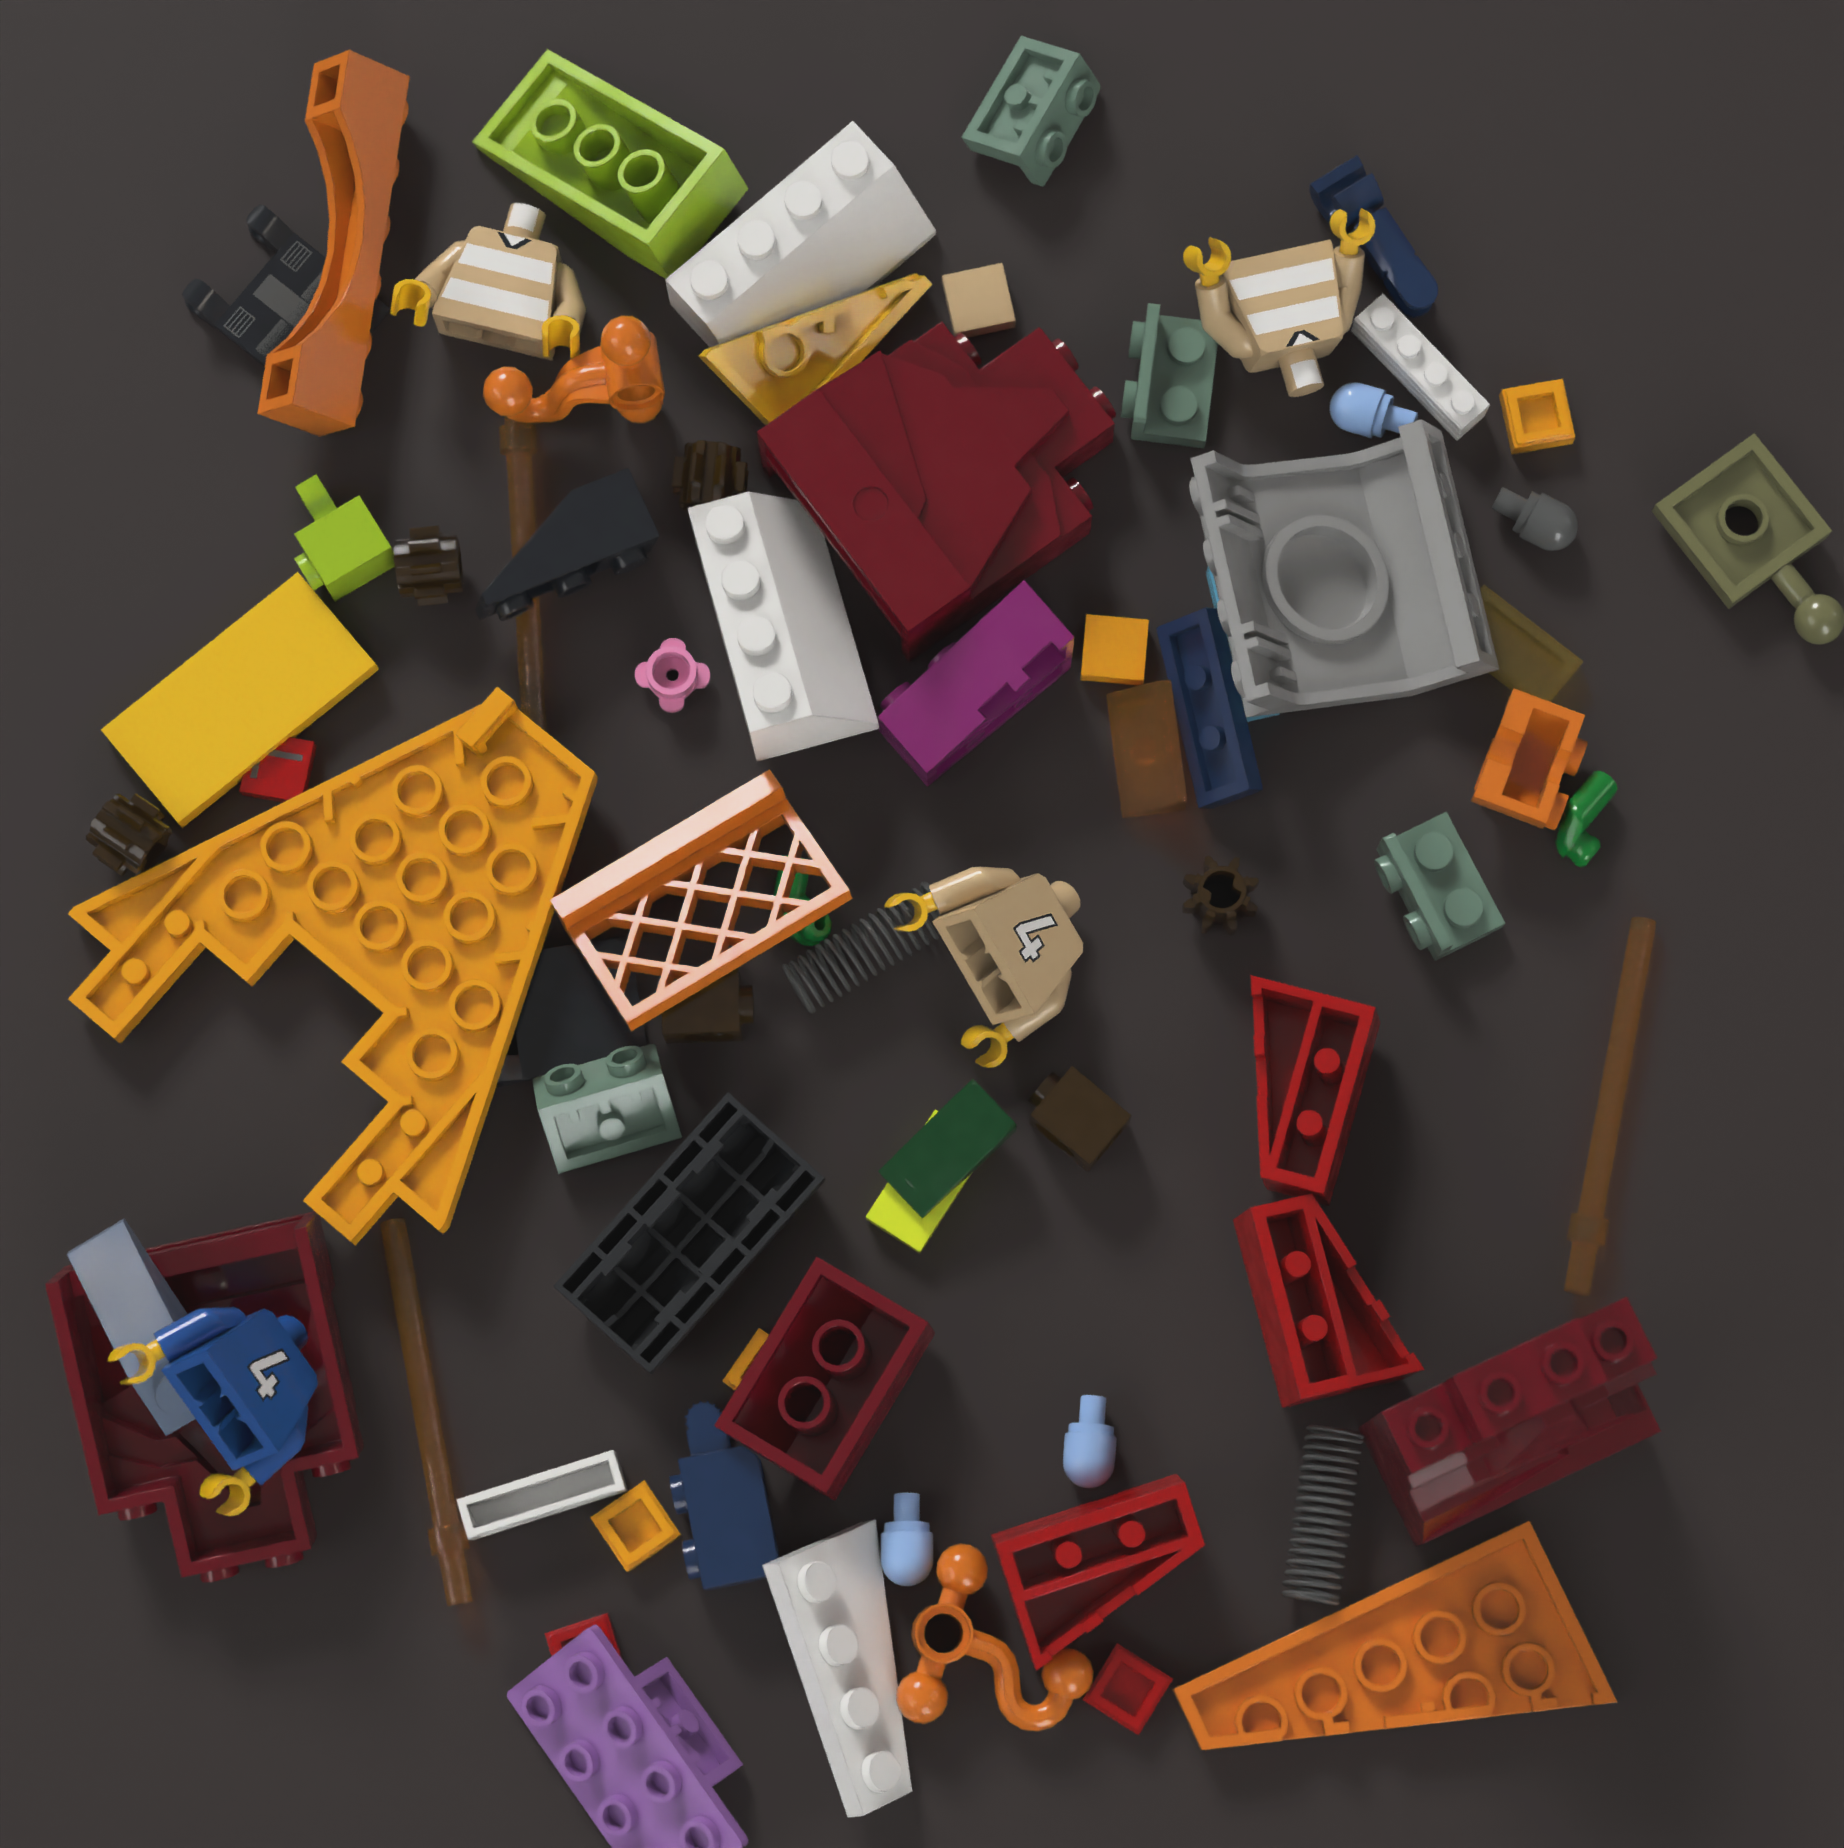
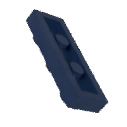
(1209, 709)

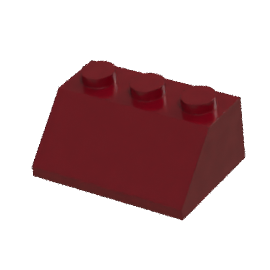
(825, 1378)

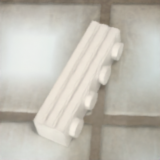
(1420, 367)
(542, 1495)

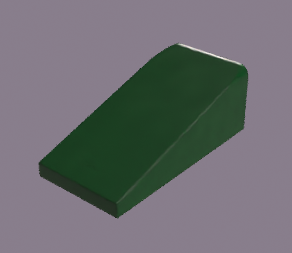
(948, 1148)

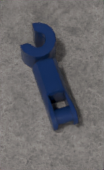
(1388, 249)

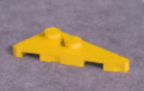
(798, 355)

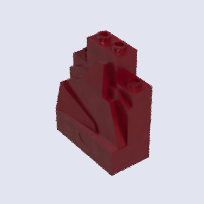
(944, 473)
(1515, 1422)
(135, 1465)

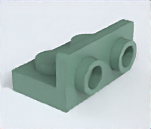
(1034, 108)
(1173, 381)
(1438, 886)
(605, 1107)

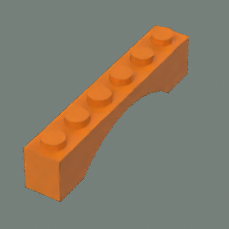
(356, 127)

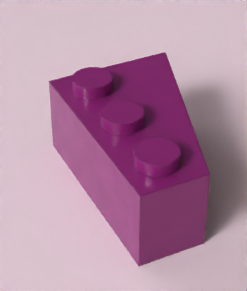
(977, 684)

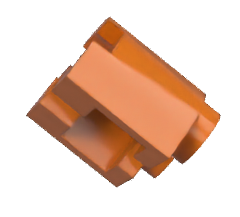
(1528, 759)

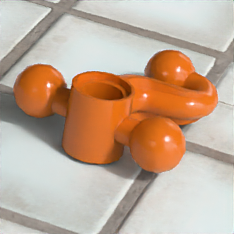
(617, 373)
(924, 1695)

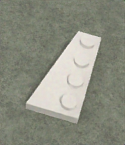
(843, 1650)

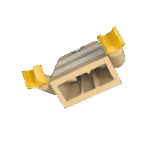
(500, 289)
(1283, 303)
(1009, 944)

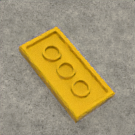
(239, 699)

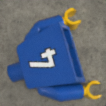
(241, 1386)

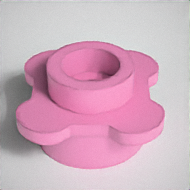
(672, 656)

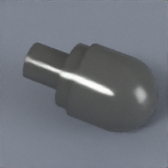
(1539, 518)

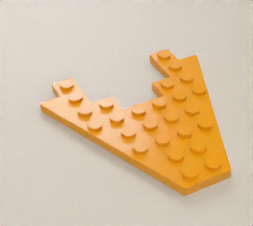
(416, 888)

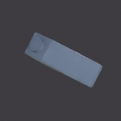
(132, 1306)

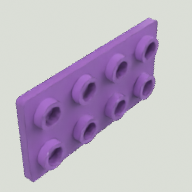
(631, 1746)

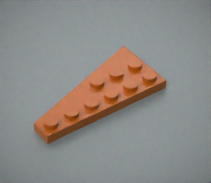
(1439, 1647)

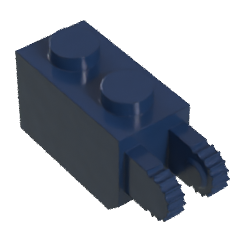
(725, 1505)

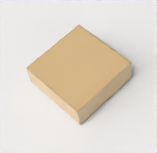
(978, 300)

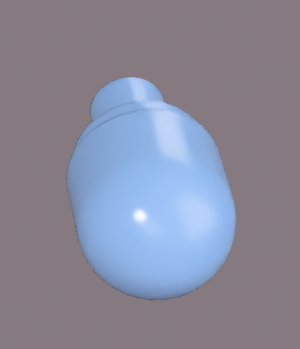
(1367, 410)
(1090, 1445)
(907, 1543)

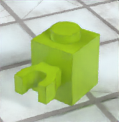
(342, 544)

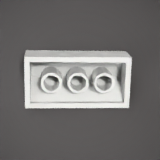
(805, 244)
(782, 623)

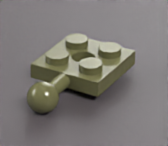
(1741, 564)

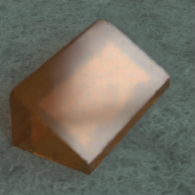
(1147, 749)

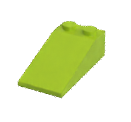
(613, 163)

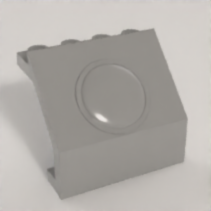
(1343, 574)

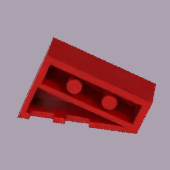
(1309, 1082)
(1314, 1307)
(1092, 1559)

